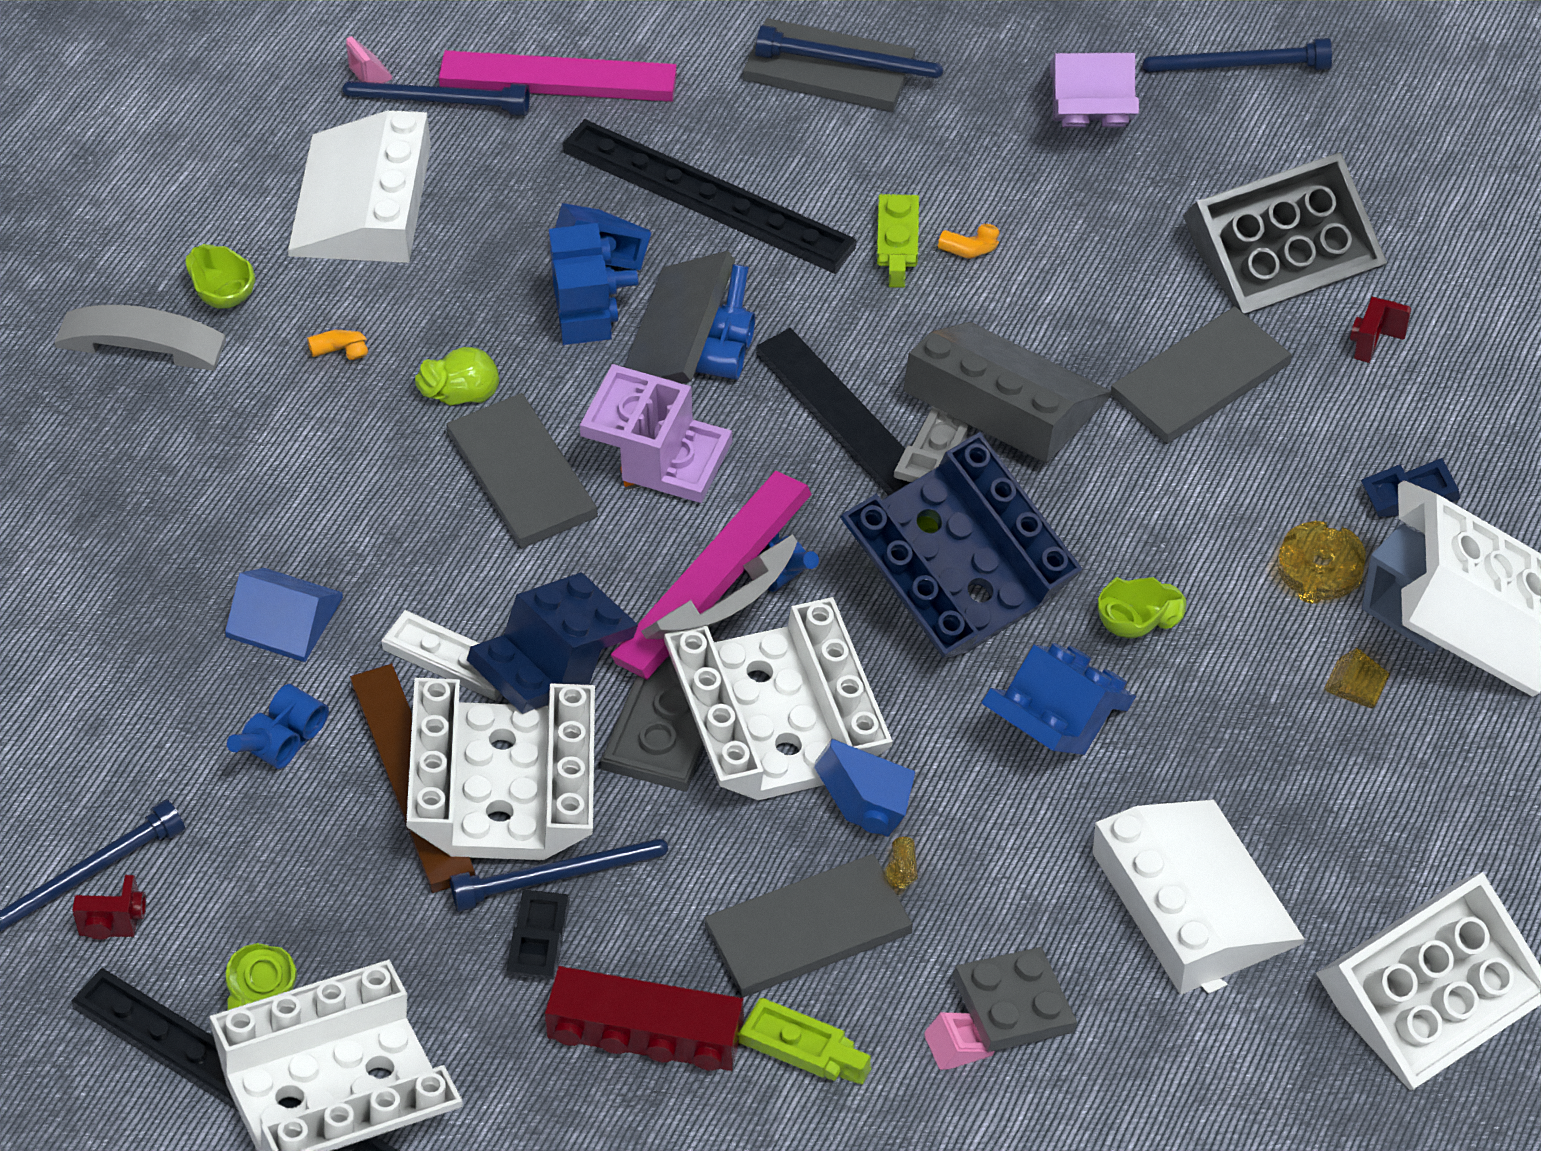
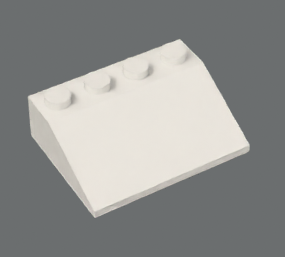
(363, 189)
(1193, 890)
(1437, 981)

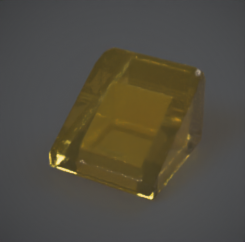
(1357, 679)

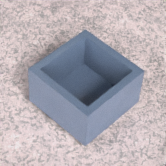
(1391, 568)

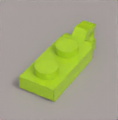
(898, 235)
(803, 1042)

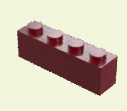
(644, 1018)

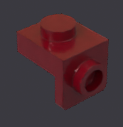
(1380, 318)
(110, 915)

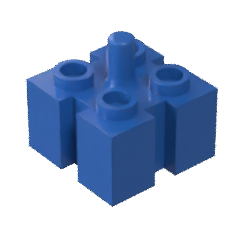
(585, 283)

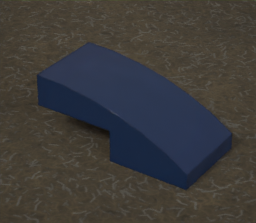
(1383, 486)

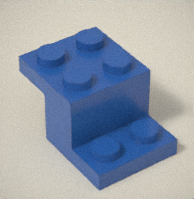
(1060, 698)

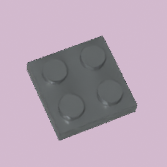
(1014, 999)

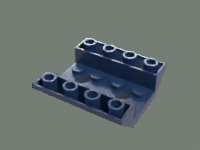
(984, 538)

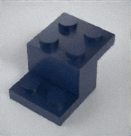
(552, 639)

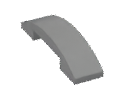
(143, 329)
(935, 438)
(763, 572)

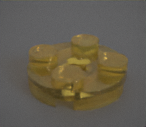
(1317, 581)

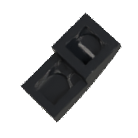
(538, 934)

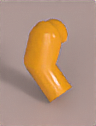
(972, 246)
(336, 340)

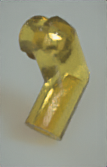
(903, 868)

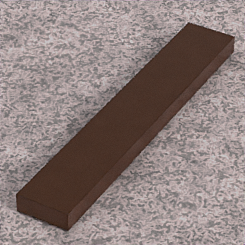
(390, 728)

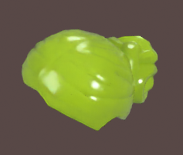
(220, 275)
(459, 377)
(1139, 605)
(258, 973)

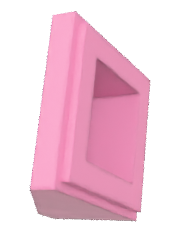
(365, 63)
(955, 1040)

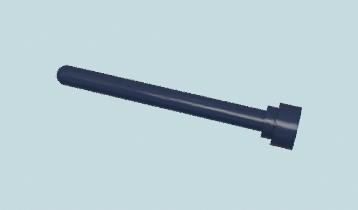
(773, 43)
(1313, 54)
(512, 99)
(161, 823)
(470, 890)

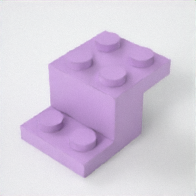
(1094, 89)
(656, 433)

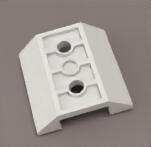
(1477, 590)
(811, 697)
(537, 781)
(320, 1050)

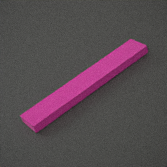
(559, 75)
(717, 566)

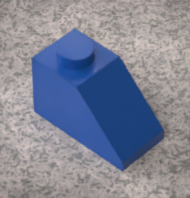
(626, 240)
(865, 786)

